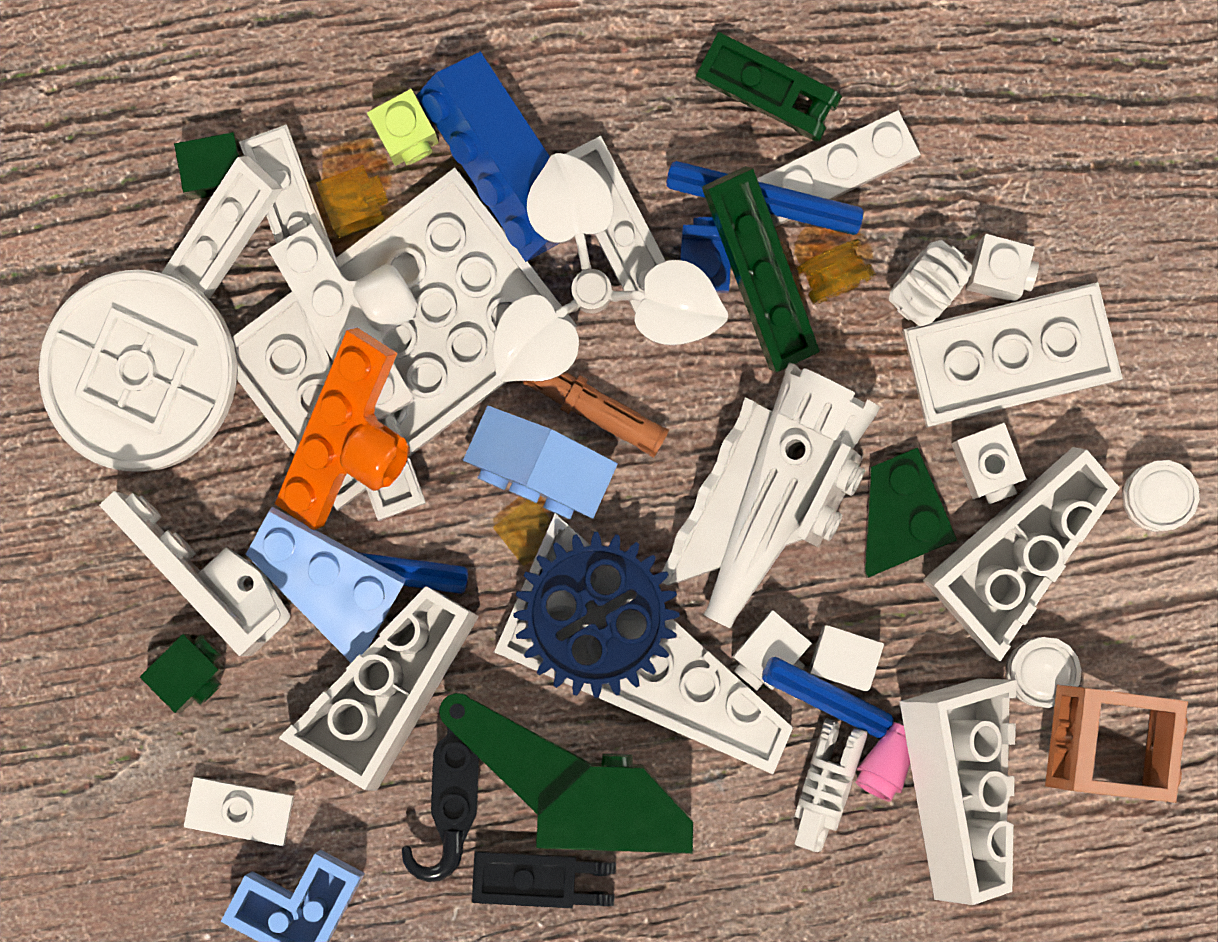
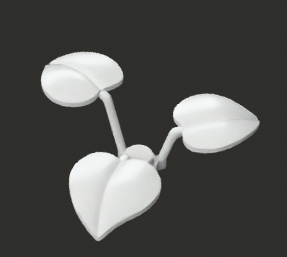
(536, 340)

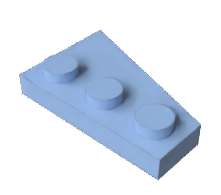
(326, 581)

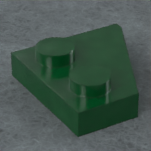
(903, 514)

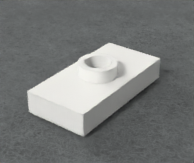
(239, 811)

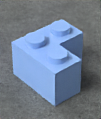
(539, 464)
(307, 915)

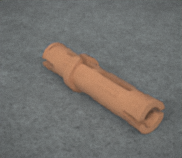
(603, 411)

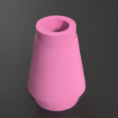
(886, 765)

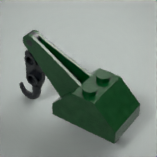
(576, 801)

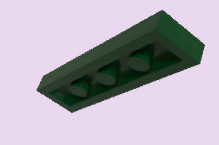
(760, 268)

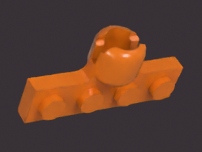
(345, 434)

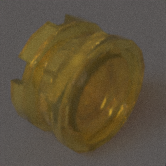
(836, 271)

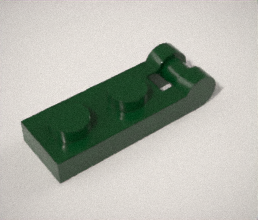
(767, 86)

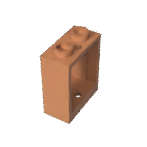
(1076, 735)

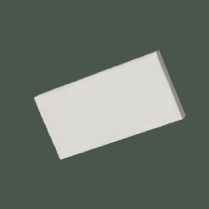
(1012, 354)

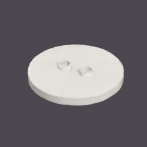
(137, 370)

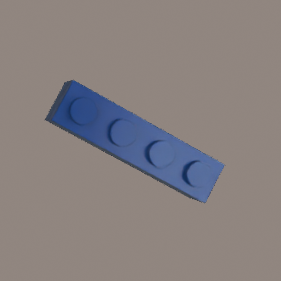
(490, 143)

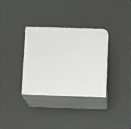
(845, 658)

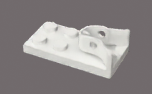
(218, 590)

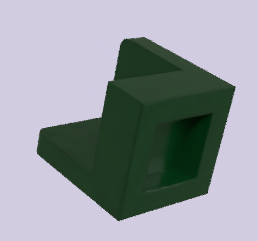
(205, 162)

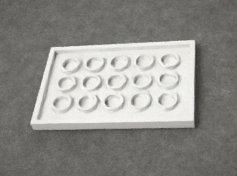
(462, 284)

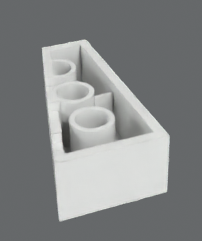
(382, 694)
(963, 786)

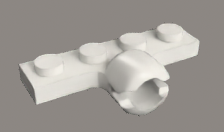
(334, 305)

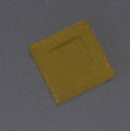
(524, 530)

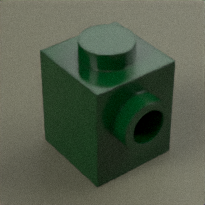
(185, 672)

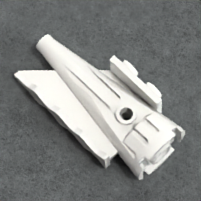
(766, 497)

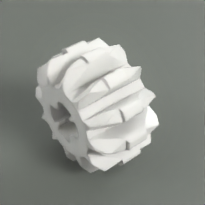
(930, 283)

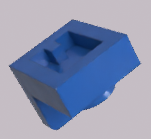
(704, 249)

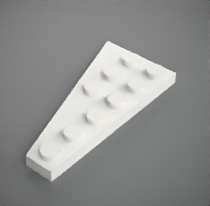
(690, 687)

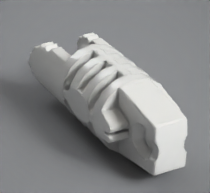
(827, 786)

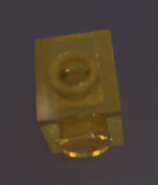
(353, 200)

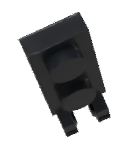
(536, 880)

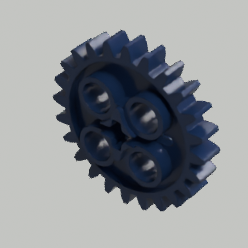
(572, 574)

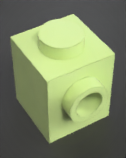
(403, 129)

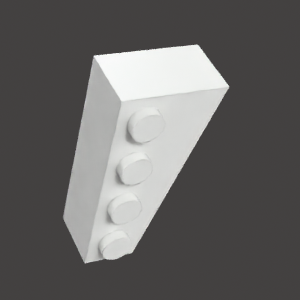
(1022, 550)

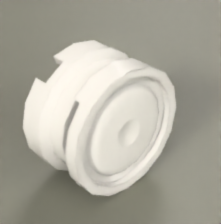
(1160, 496)
(1041, 666)

